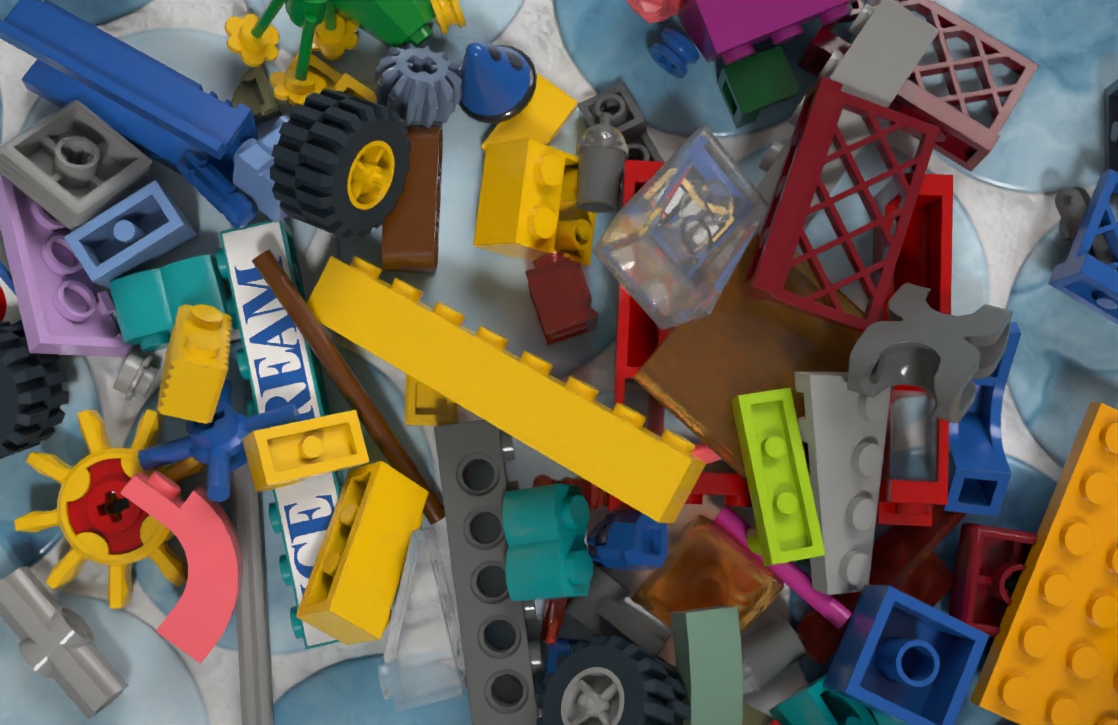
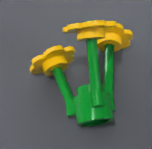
(321, 31)

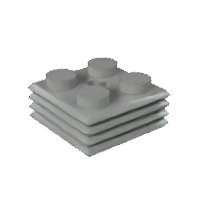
(74, 165)

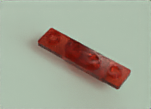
(899, 560)

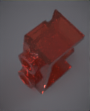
(560, 298)

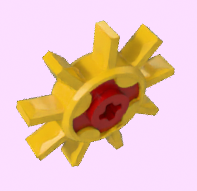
(88, 514)

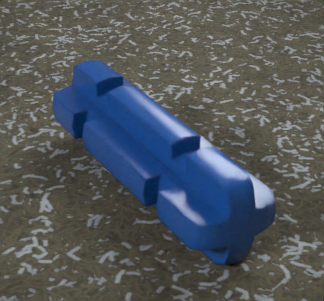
(217, 189)

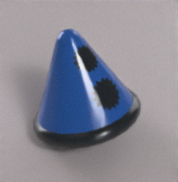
(496, 82)

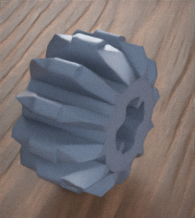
(418, 84)

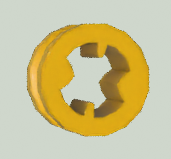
(447, 14)

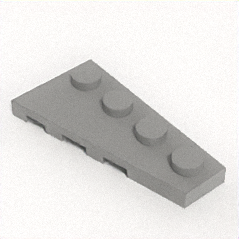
(845, 463)

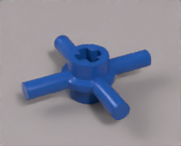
(217, 442)

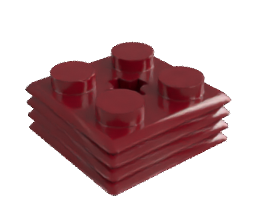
(982, 565)

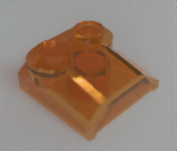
(708, 571)

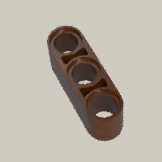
(413, 227)

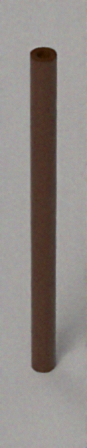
(344, 378)

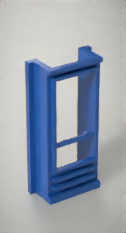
(126, 88)

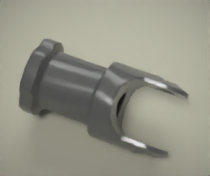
(1072, 217)

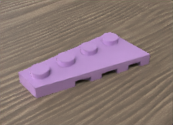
(54, 293)

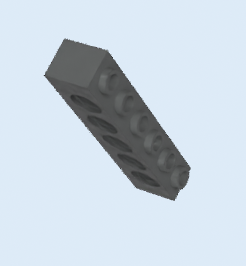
(456, 449)

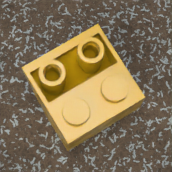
(531, 203)

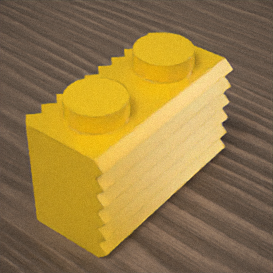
(195, 363)

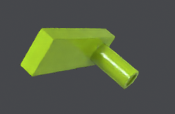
(777, 478)

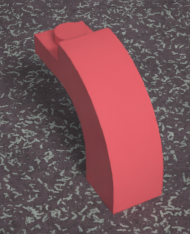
(211, 555)

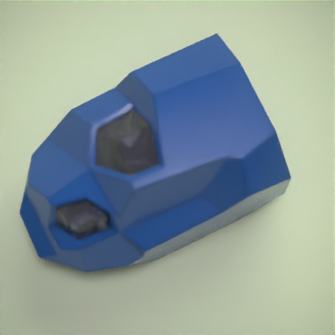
(628, 542)

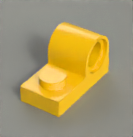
(304, 450)

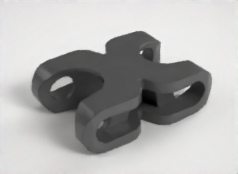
(929, 351)

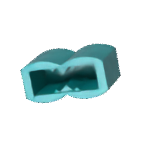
(150, 299)
(546, 543)

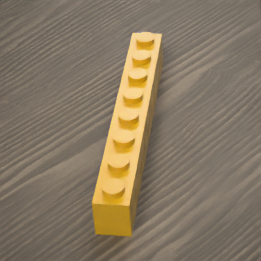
(508, 390)

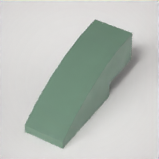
(710, 663)

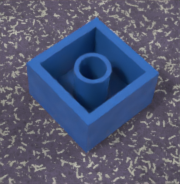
(905, 658)

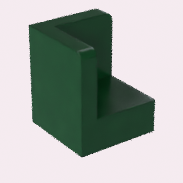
(756, 84)

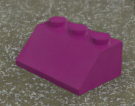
(733, 26)

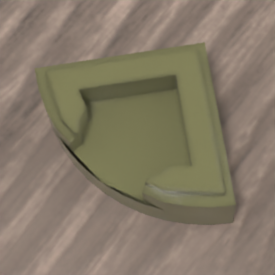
(258, 95)

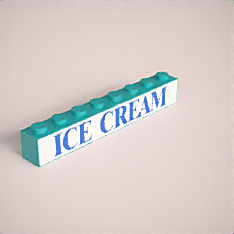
(281, 374)

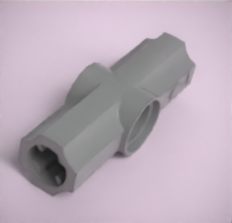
(58, 643)

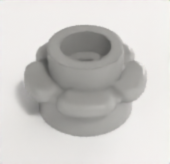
(135, 376)

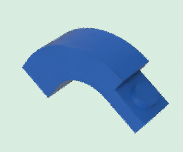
(975, 451)

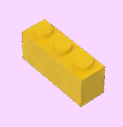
(363, 554)

